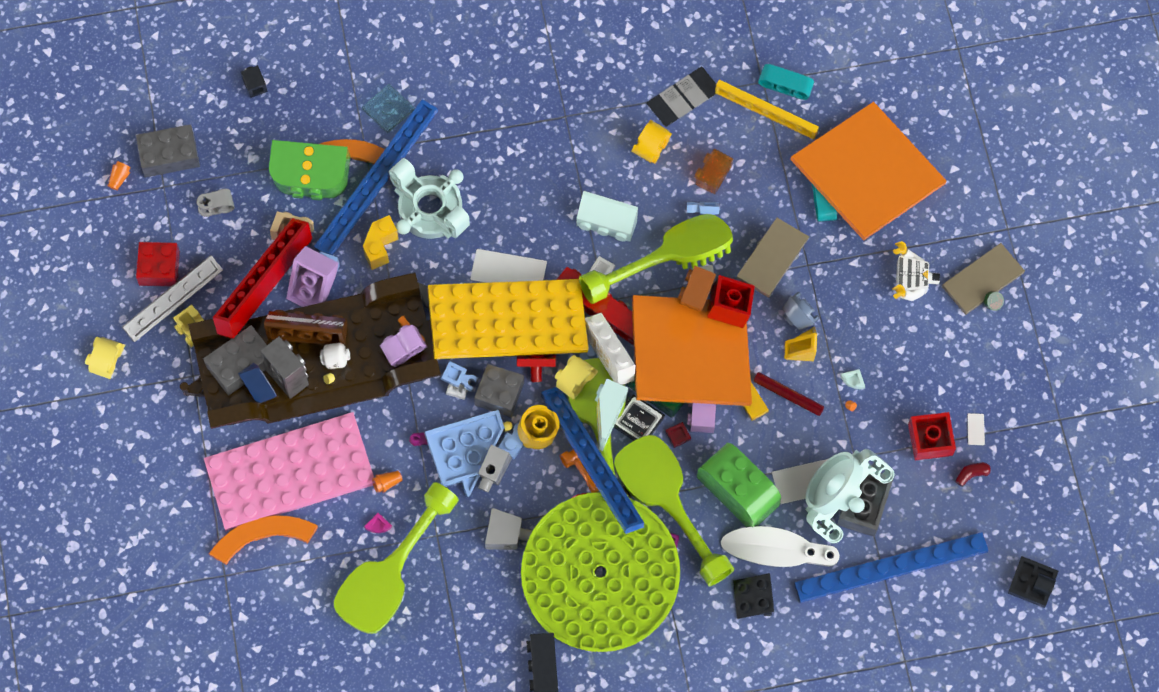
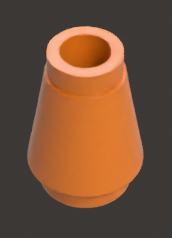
(118, 175)
(386, 481)

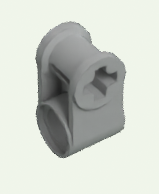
(218, 202)

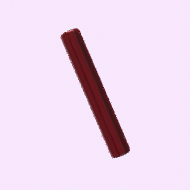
(788, 394)

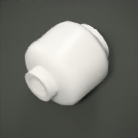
(334, 356)

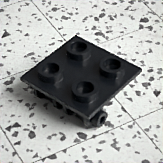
(753, 596)

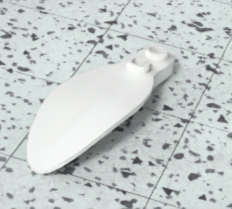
(776, 547)

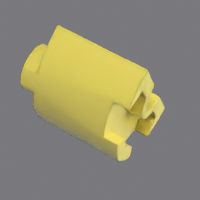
(186, 317)
(104, 356)
(574, 376)

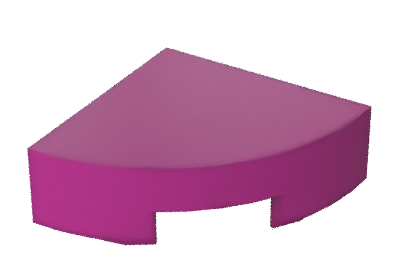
(378, 524)

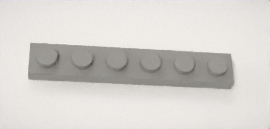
(172, 298)

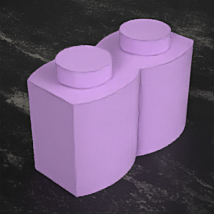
(403, 345)

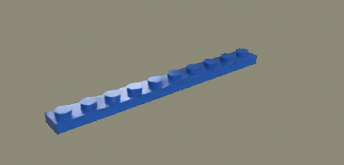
(376, 178)
(593, 461)
(891, 567)

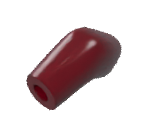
(971, 471)

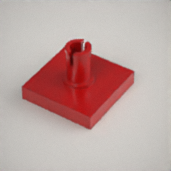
(536, 363)

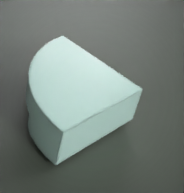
(853, 379)

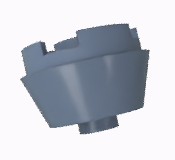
(799, 312)

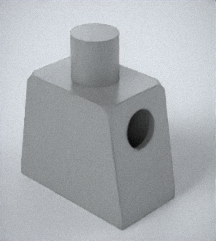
(497, 460)
(505, 531)

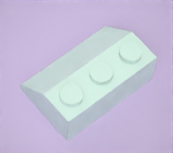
(607, 216)

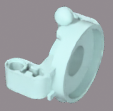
(447, 222)
(838, 487)

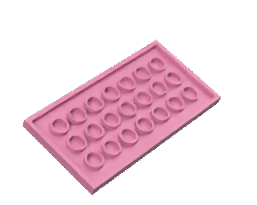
(289, 471)

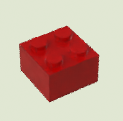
(157, 264)
(730, 301)
(931, 436)

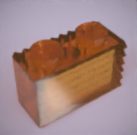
(714, 171)

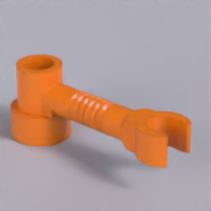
(570, 458)

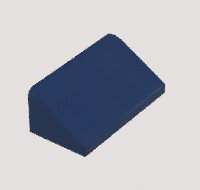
(257, 383)

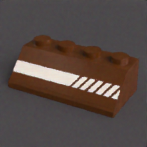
(305, 328)

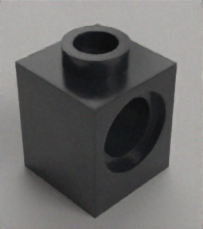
(253, 81)

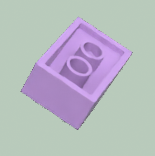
(311, 278)

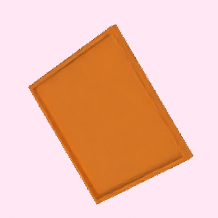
(868, 170)
(687, 355)

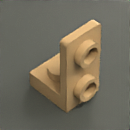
(282, 219)

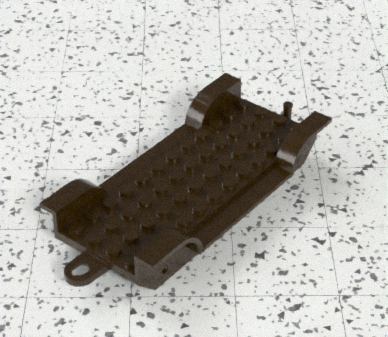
(365, 377)

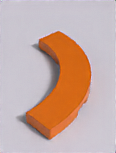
(359, 149)
(259, 529)

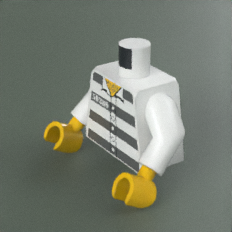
(912, 274)

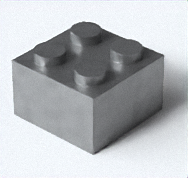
(499, 390)

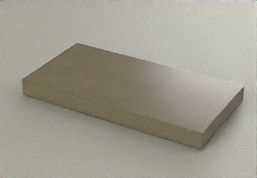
(772, 257)
(986, 274)

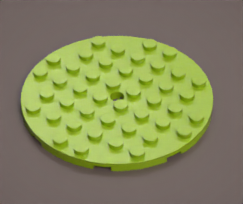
(593, 610)

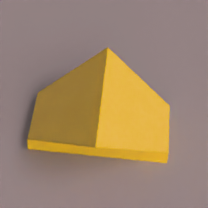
(802, 347)

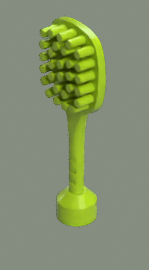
(683, 243)
(585, 405)
(654, 479)
(376, 588)

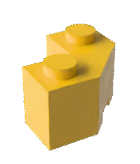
(380, 234)

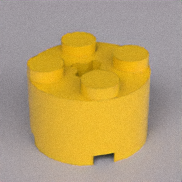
(651, 142)
(546, 430)

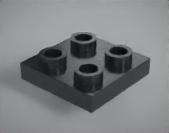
(1033, 582)

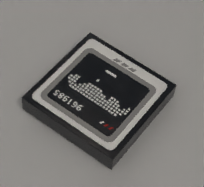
(638, 419)

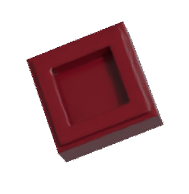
(678, 435)

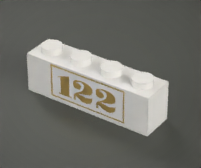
(609, 349)

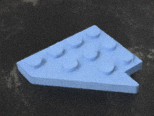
(462, 447)

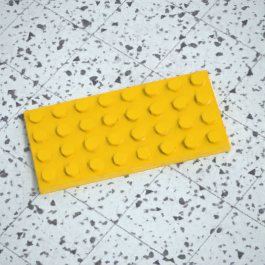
(507, 318)

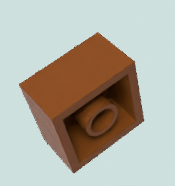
(697, 289)

